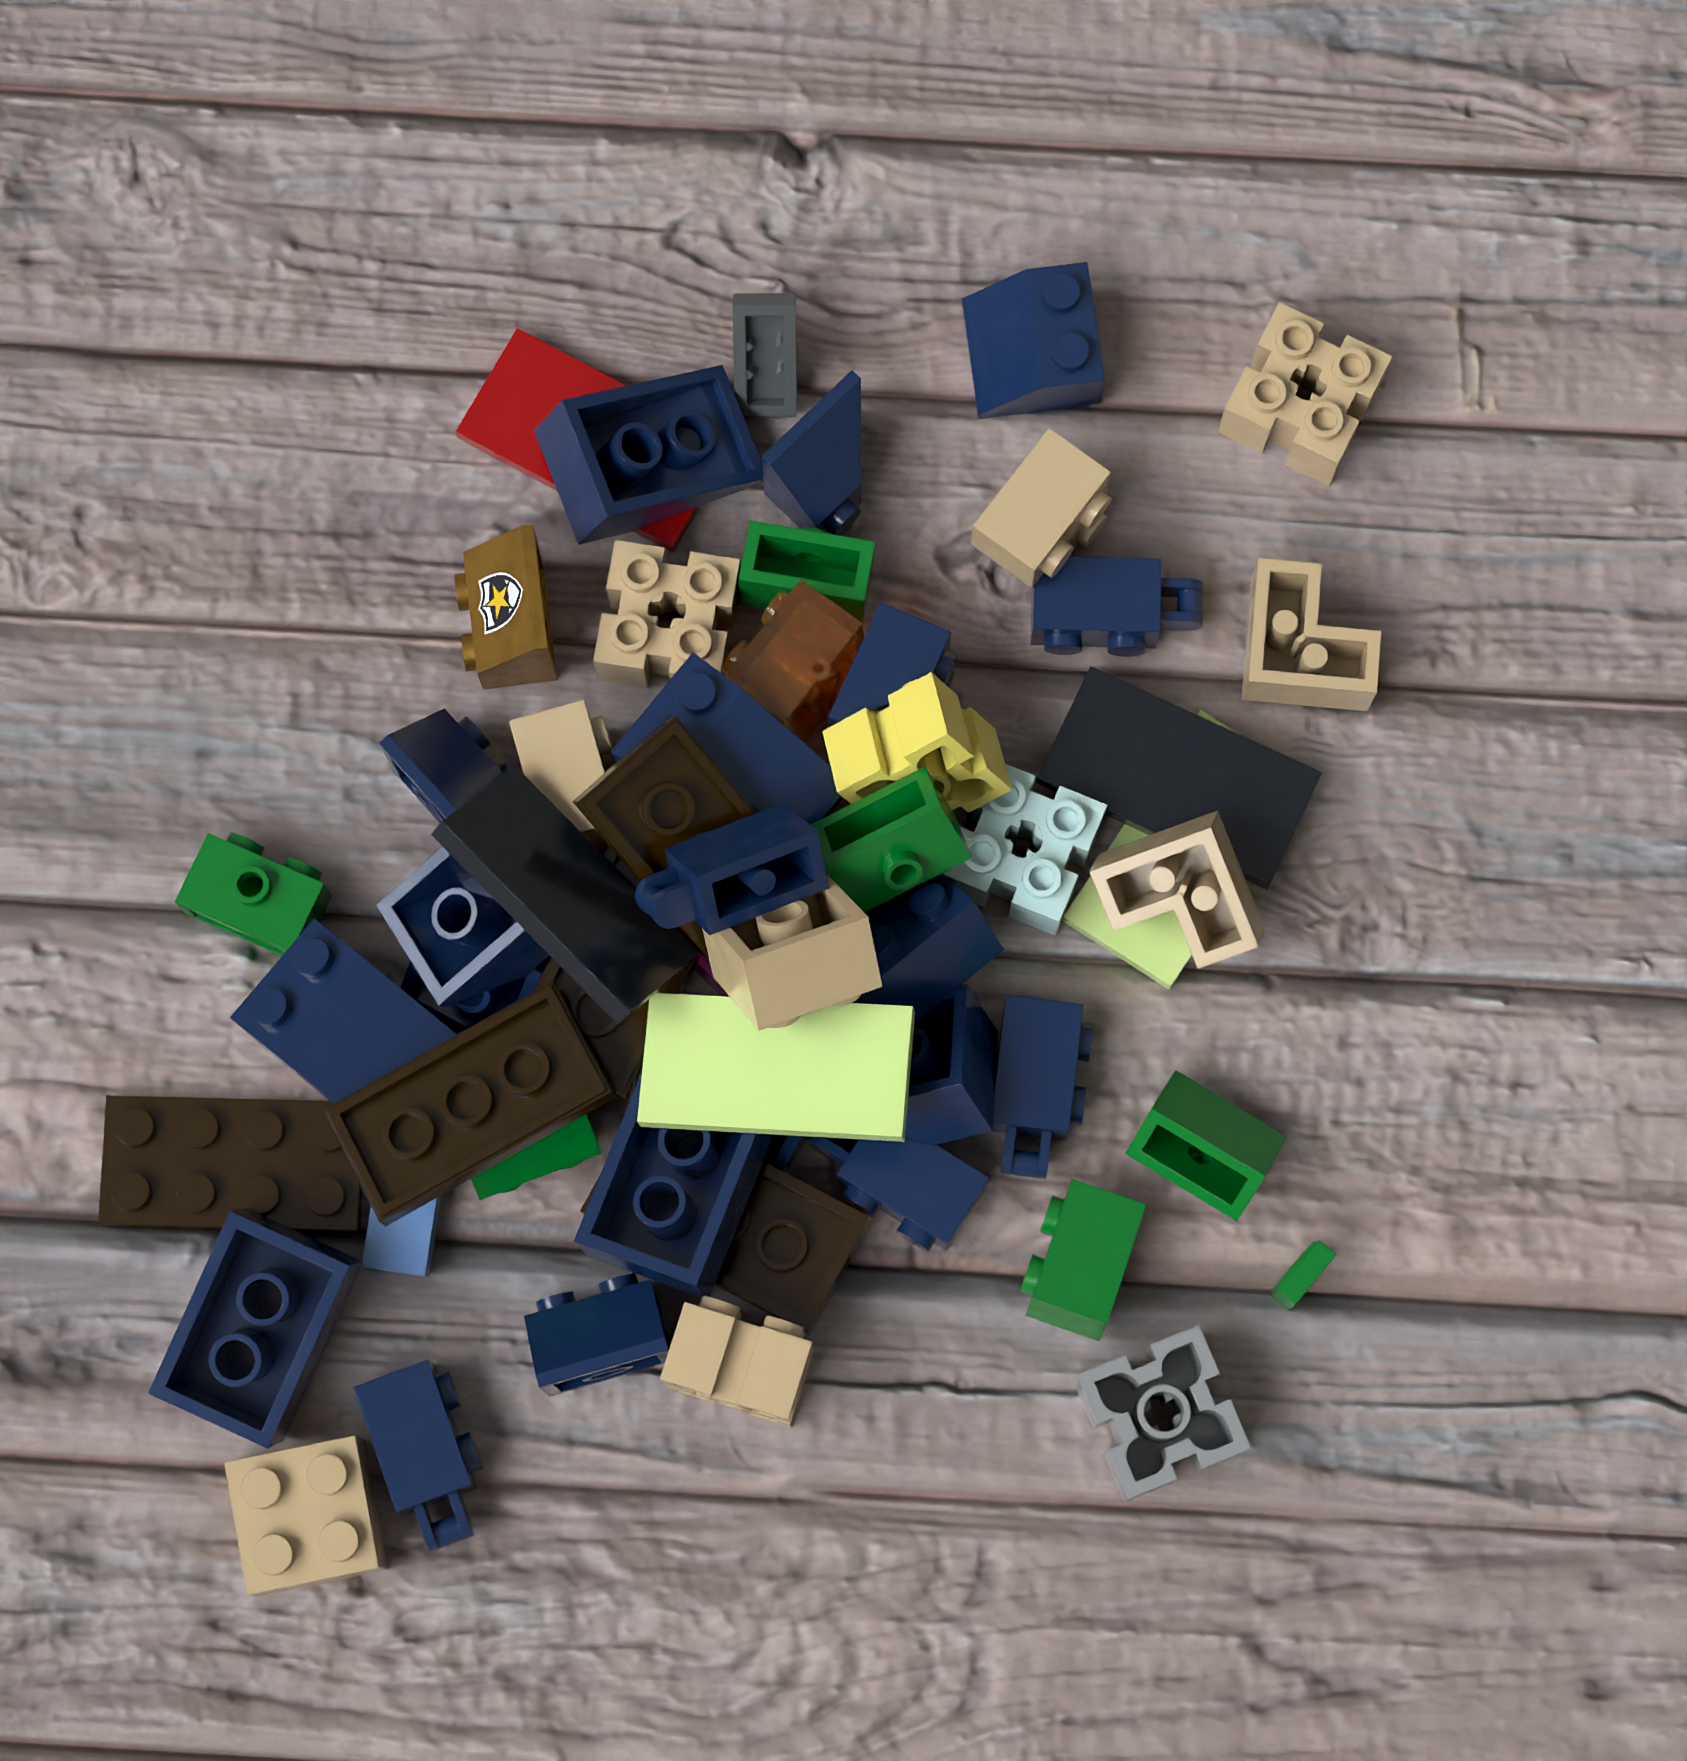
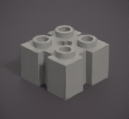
(1176, 1375)

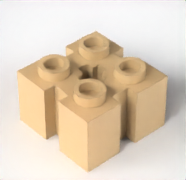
(1296, 358)
(647, 586)
(738, 1362)

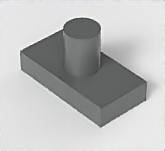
(765, 354)

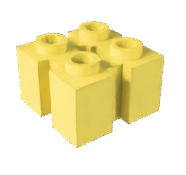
(919, 731)

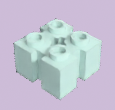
(1039, 882)

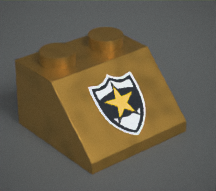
(507, 611)

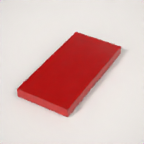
(520, 395)

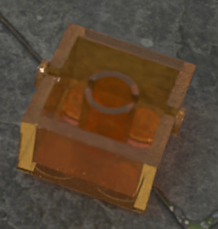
(797, 658)

